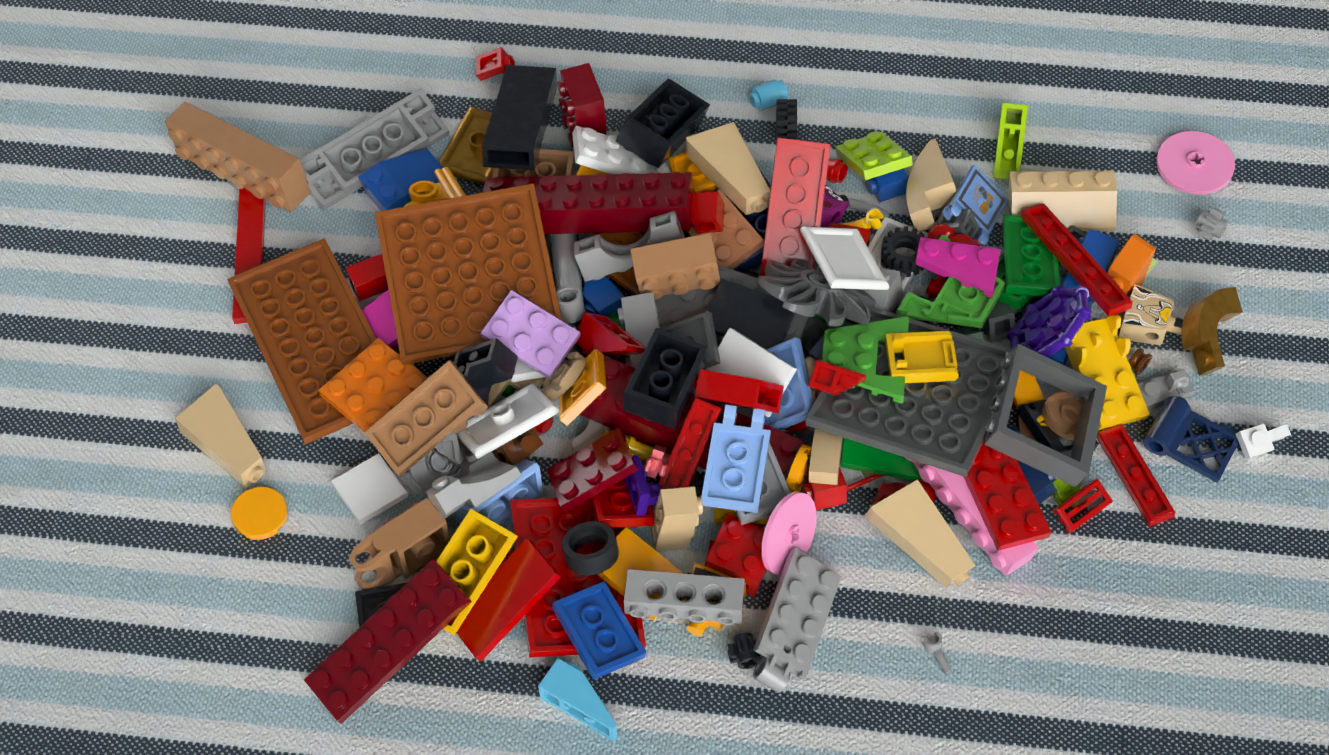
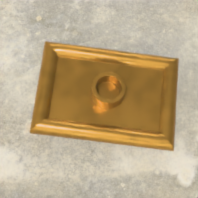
(464, 150)

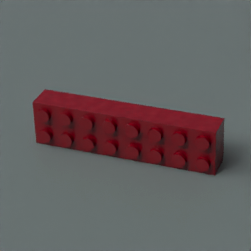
(605, 201)
(608, 411)

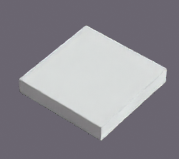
(369, 489)

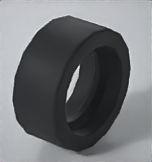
(587, 533)

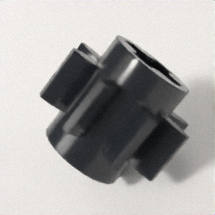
(742, 651)

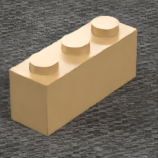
(675, 518)

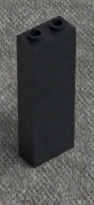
(519, 117)

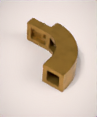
(1201, 324)

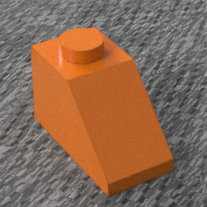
(1132, 264)

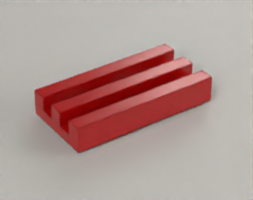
(1065, 517)

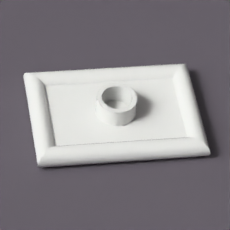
(844, 258)
(507, 420)

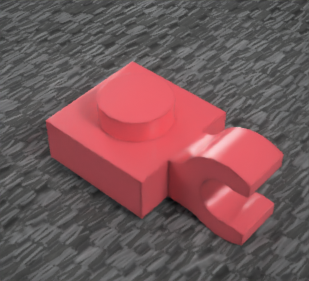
(657, 462)

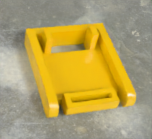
(926, 356)

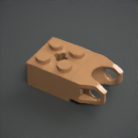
(402, 545)

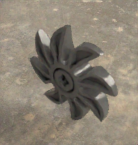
(808, 293)

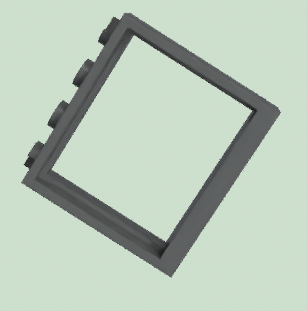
(1065, 468)

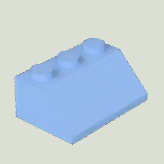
(497, 507)

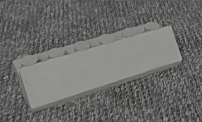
(396, 131)

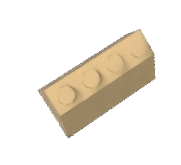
(1074, 197)

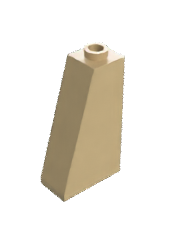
(730, 166)
(219, 434)
(922, 533)

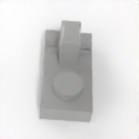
(1159, 388)

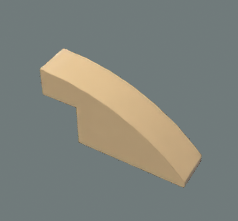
(928, 186)
(825, 458)

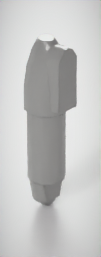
(865, 207)

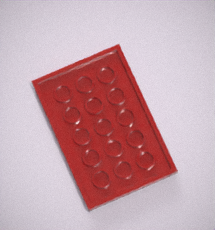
(545, 525)

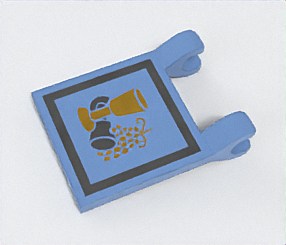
(982, 198)

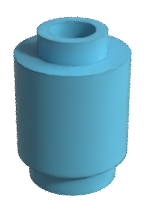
(766, 94)

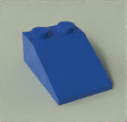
(390, 179)

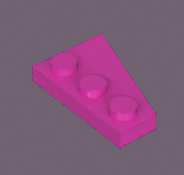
(965, 262)

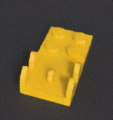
(1102, 357)

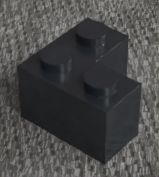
(486, 365)

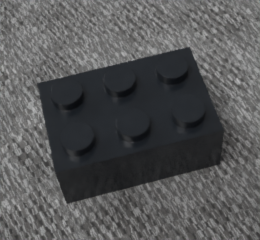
(664, 378)

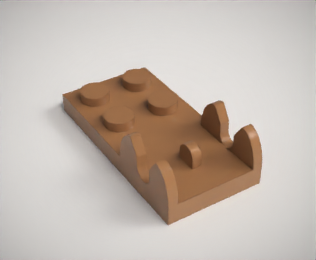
(426, 418)

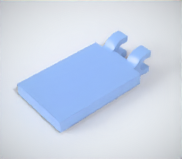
(736, 463)

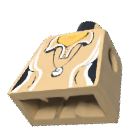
(1149, 317)

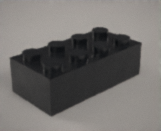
(662, 123)

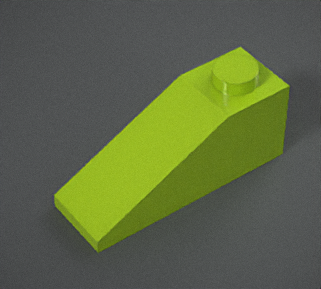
(1010, 140)

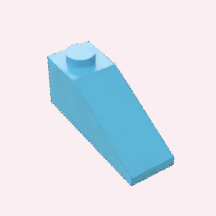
(572, 693)

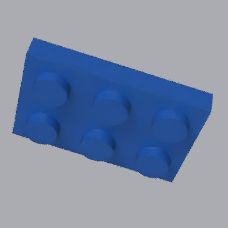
(599, 630)

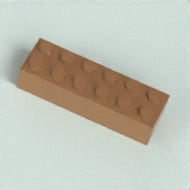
(237, 157)

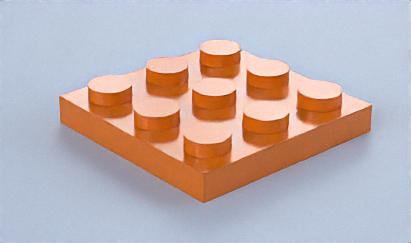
(371, 385)

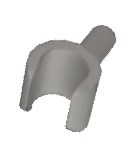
(936, 649)

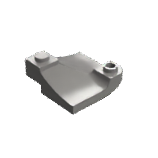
(474, 485)

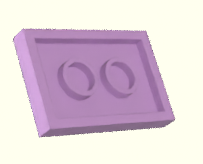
(531, 334)

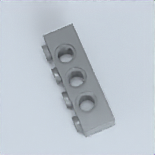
(698, 588)

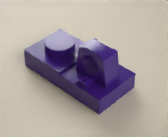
(641, 492)

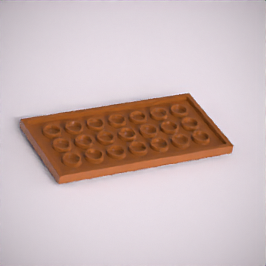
(305, 330)

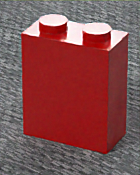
(738, 391)

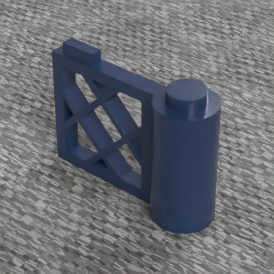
(1169, 431)

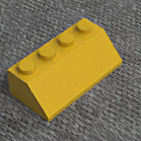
(474, 557)

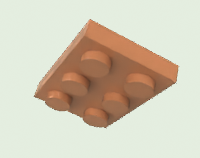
(736, 241)

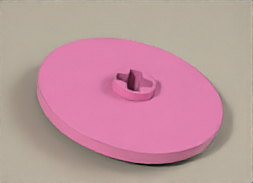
(1178, 166)
(788, 527)

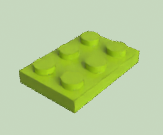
(873, 155)

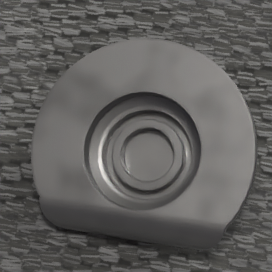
(435, 466)

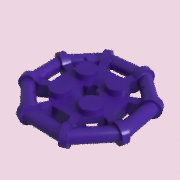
(1052, 321)

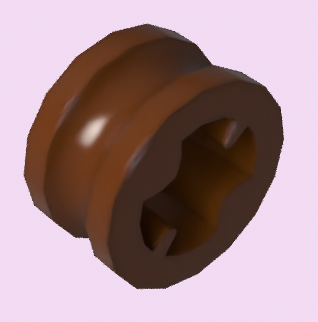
(1139, 361)

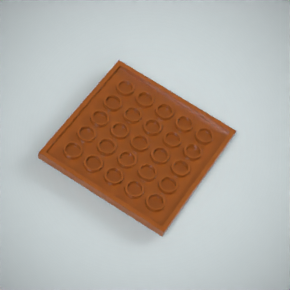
(456, 265)

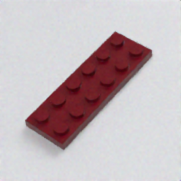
(387, 641)

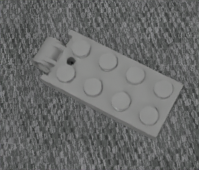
(794, 620)

